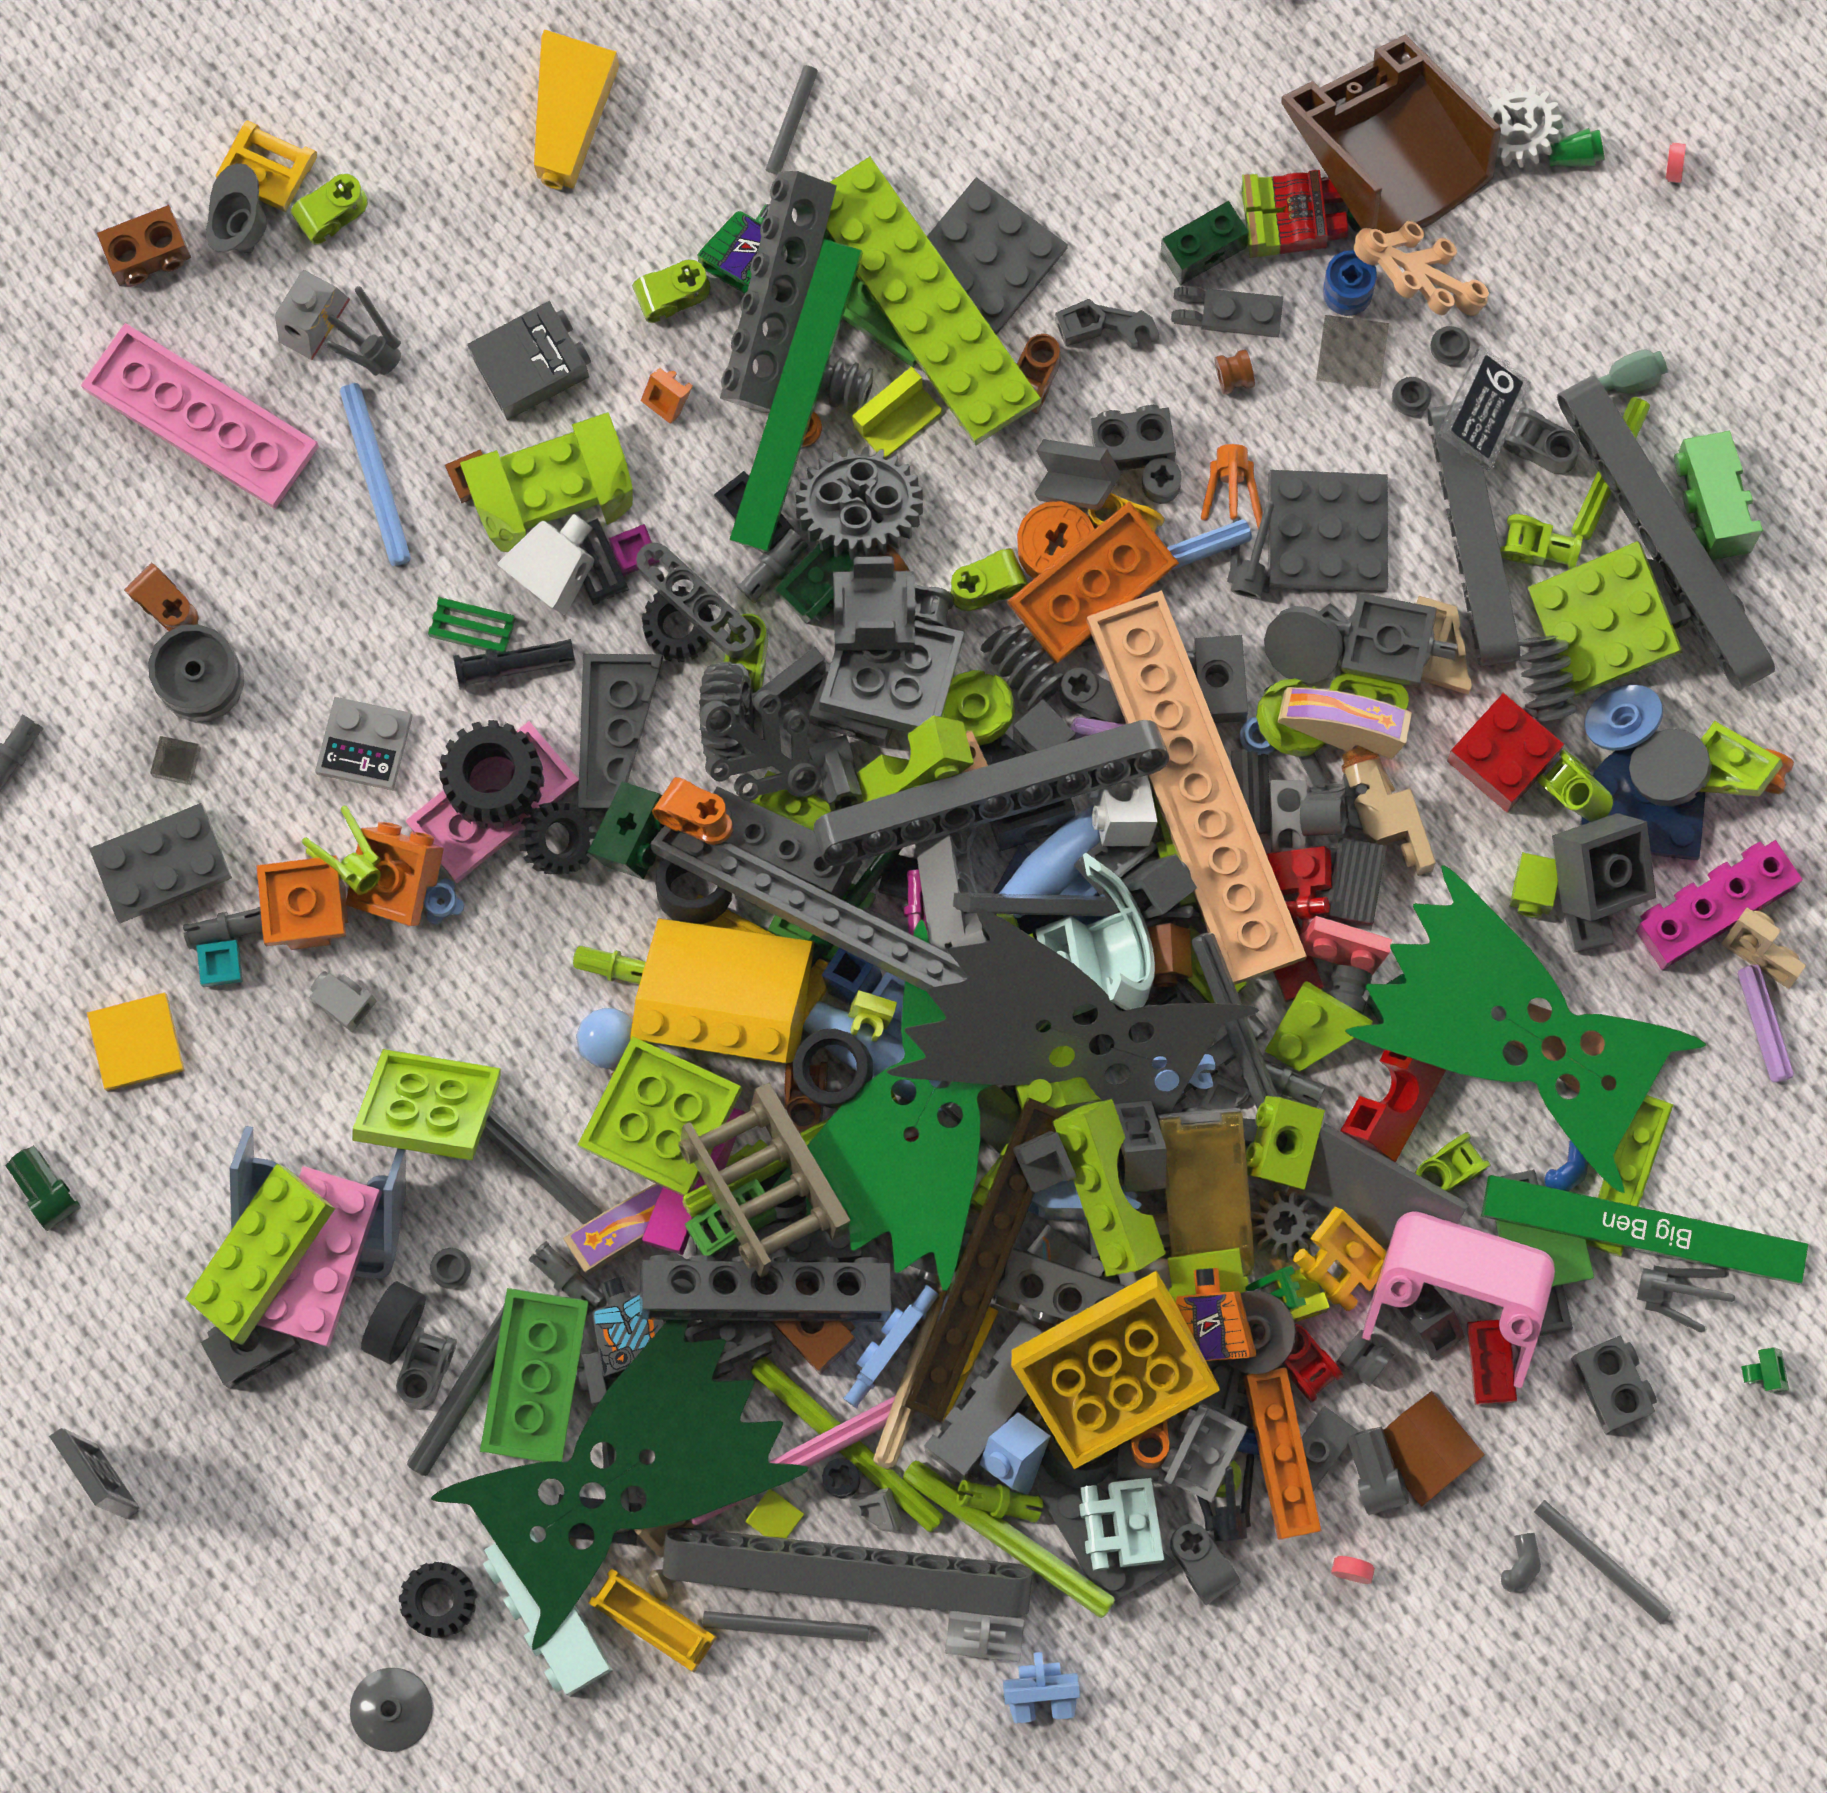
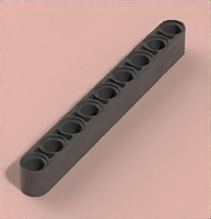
(1666, 533)
(991, 793)
(847, 1572)

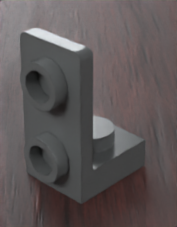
(1433, 1321)

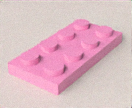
(466, 843)
(319, 1284)

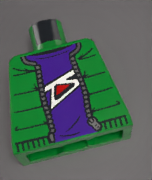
(733, 248)

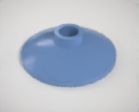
(1623, 717)

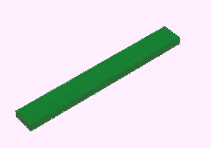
(796, 395)

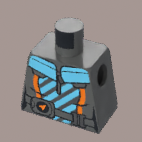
(619, 1328)

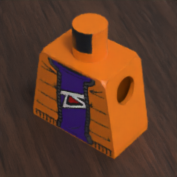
(1216, 1319)

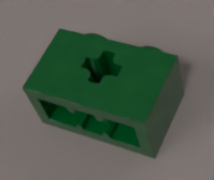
(1204, 242)
(628, 831)

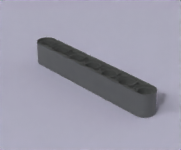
(1476, 550)

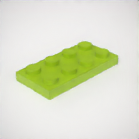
(259, 1254)

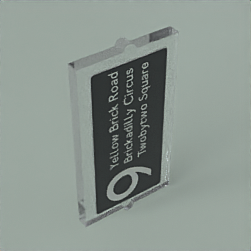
(1484, 408)

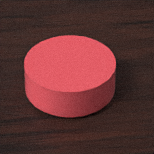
(1675, 162)
(1353, 1569)

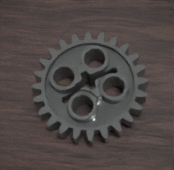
(859, 503)

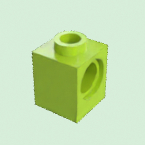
(1534, 885)

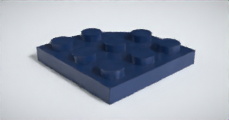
(1671, 830)

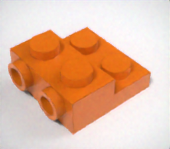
(406, 871)

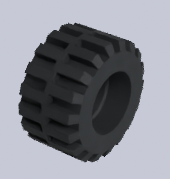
(482, 744)

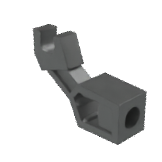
(1122, 321)

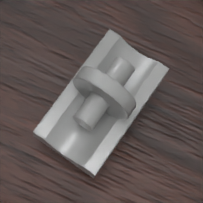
(984, 1636)

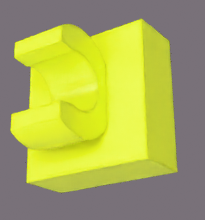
(873, 1011)

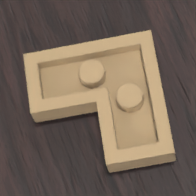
(1753, 941)

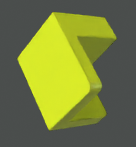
(1315, 1300)

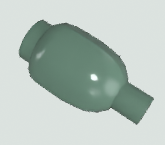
(1635, 372)

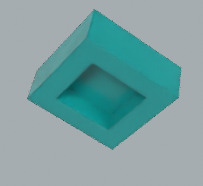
(219, 963)

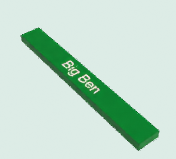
(1644, 1230)

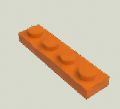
(1282, 1453)

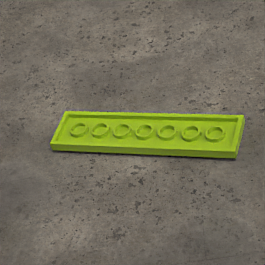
(928, 305)

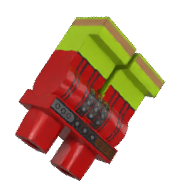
(1289, 213)

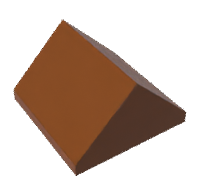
(1430, 1448)

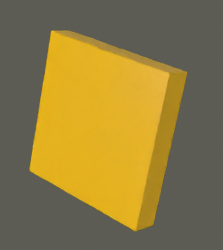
(135, 1041)

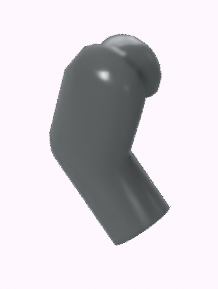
(1526, 1567)

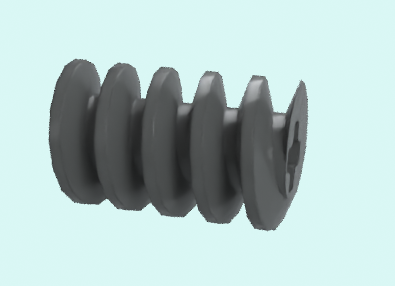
(845, 386)
(1022, 665)
(1548, 677)

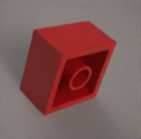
(1505, 752)

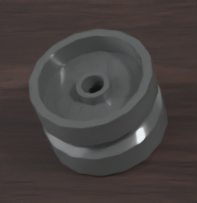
(202, 651)

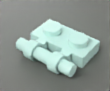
(1134, 1524)

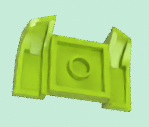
(550, 481)

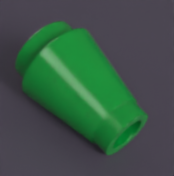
(1578, 149)

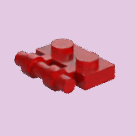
(1303, 873)

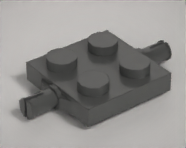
(1391, 640)

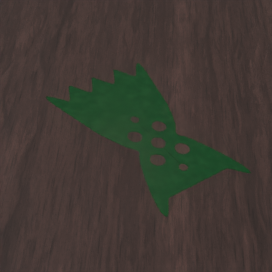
(699, 1466)

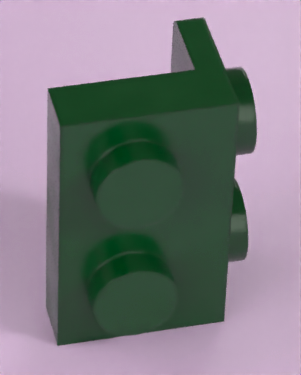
(810, 584)

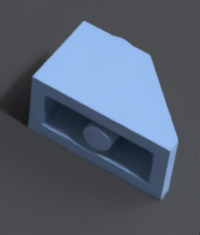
(1016, 1453)

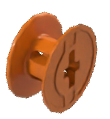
(1046, 524)

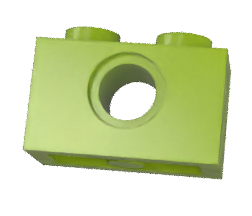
(1301, 1126)

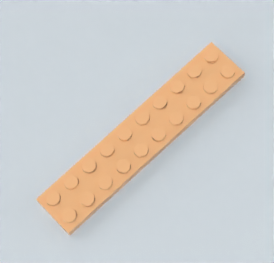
(1198, 789)

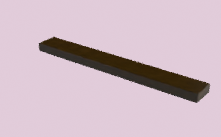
(978, 1272)

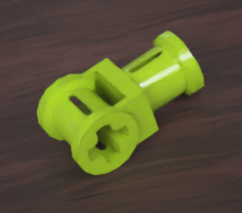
(1538, 543)

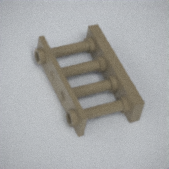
(786, 1146)

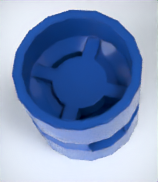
(1343, 290)

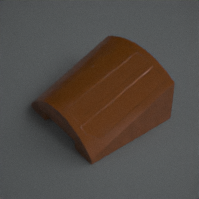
(1397, 138)

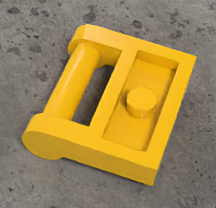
(275, 181)

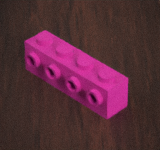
(1716, 905)

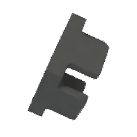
(874, 606)

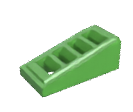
(743, 1193)

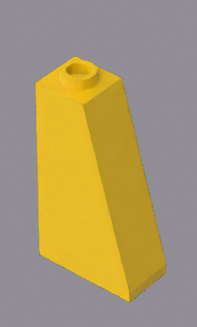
(571, 99)

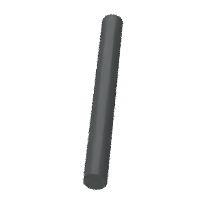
(1602, 1562)
(785, 1626)

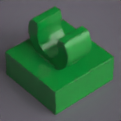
(1769, 1370)

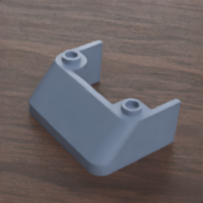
(380, 1247)

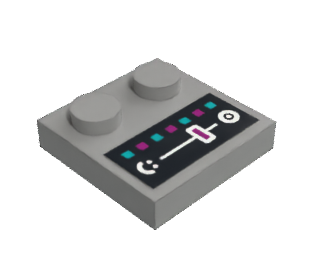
(363, 743)

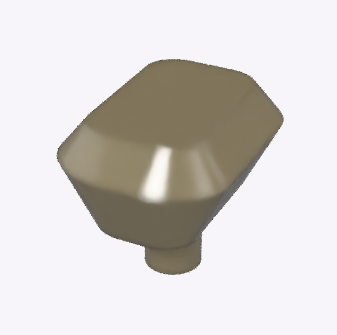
(660, 1584)

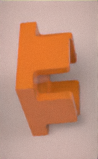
(301, 903)

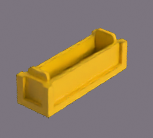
(653, 1620)

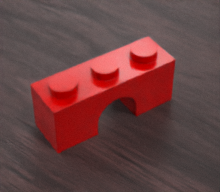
(1389, 1123)

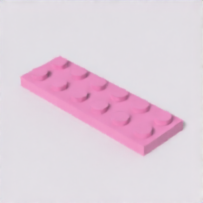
(200, 416)

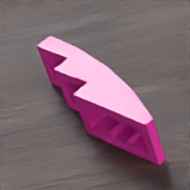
(667, 1223)

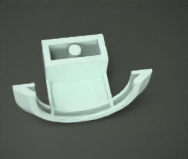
(1110, 951)

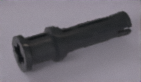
(495, 665)

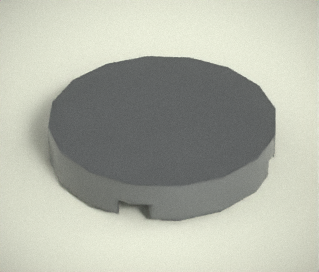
(1303, 644)
(1670, 767)

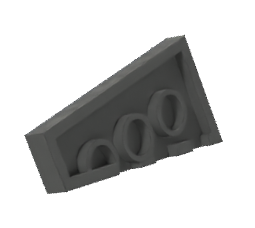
(613, 715)
(1063, 1505)

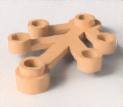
(1380, 248)

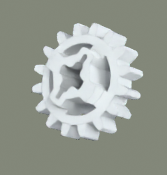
(1520, 110)

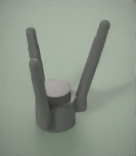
(379, 353)
(1250, 578)
(1658, 1287)

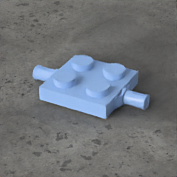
(877, 1356)

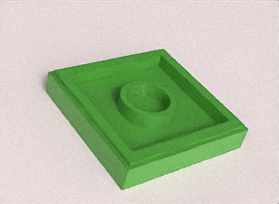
(1567, 1252)

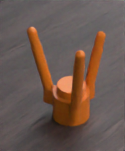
(1232, 466)

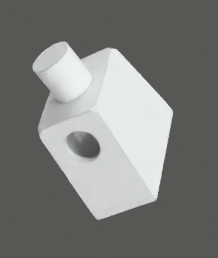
(551, 562)

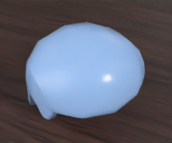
(604, 1037)

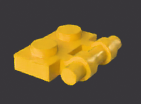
(1351, 1249)

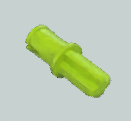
(608, 964)

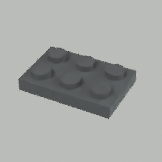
(160, 863)

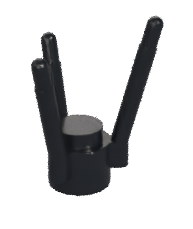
(1230, 1520)

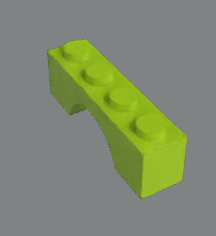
(1121, 1233)

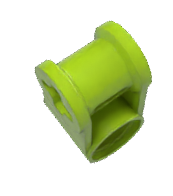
(327, 210)
(668, 291)
(993, 578)
(756, 661)
(1573, 784)
(1455, 1163)

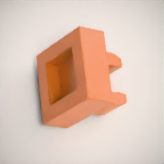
(665, 394)

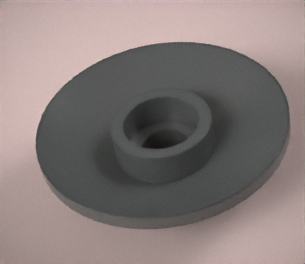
(1278, 1333)
(412, 1711)

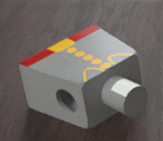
(307, 311)

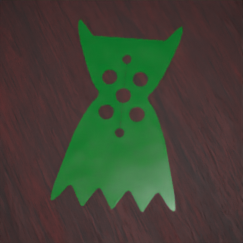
(1448, 1023)
(898, 1185)

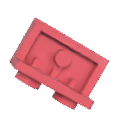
(1343, 944)

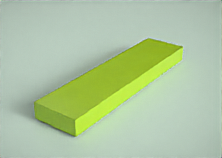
(1635, 1158)

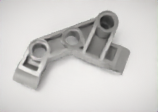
(947, 870)

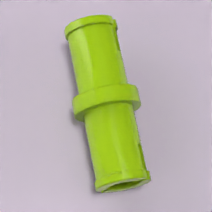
(999, 1501)

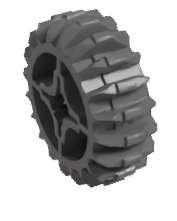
(732, 686)

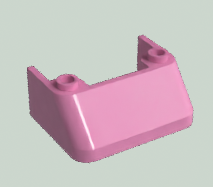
(1472, 1265)

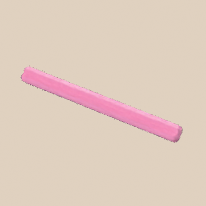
(826, 1444)

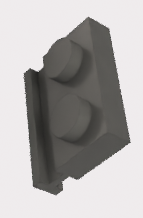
(801, 675)

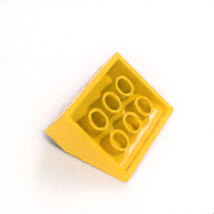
(723, 991)
(1114, 1370)

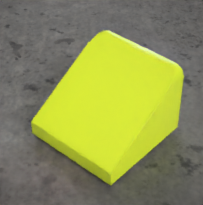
(774, 1516)

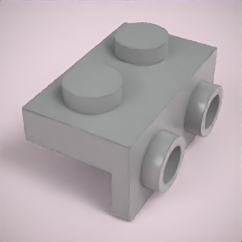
(1204, 1452)

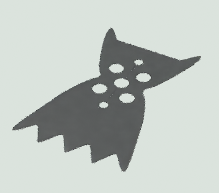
(1020, 981)

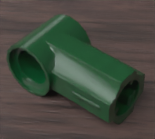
(46, 1194)

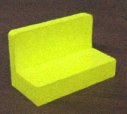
(896, 413)

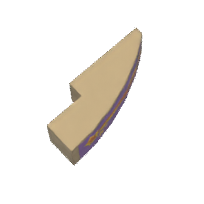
(1346, 719)
(613, 1231)

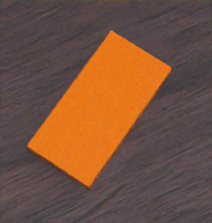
(1096, 574)

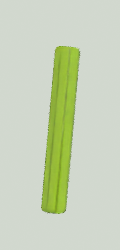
(1599, 490)

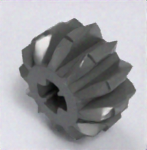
(1270, 1219)

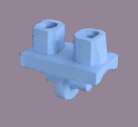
(1041, 1683)

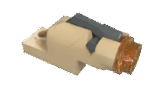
(1380, 813)

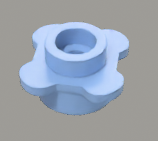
(452, 904)

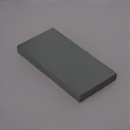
(1371, 1187)
(95, 1473)

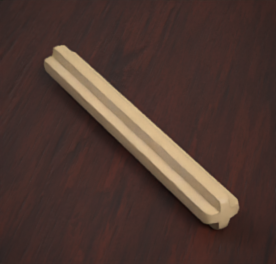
(900, 1416)

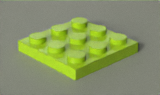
(1608, 616)
(426, 1104)
(645, 1113)

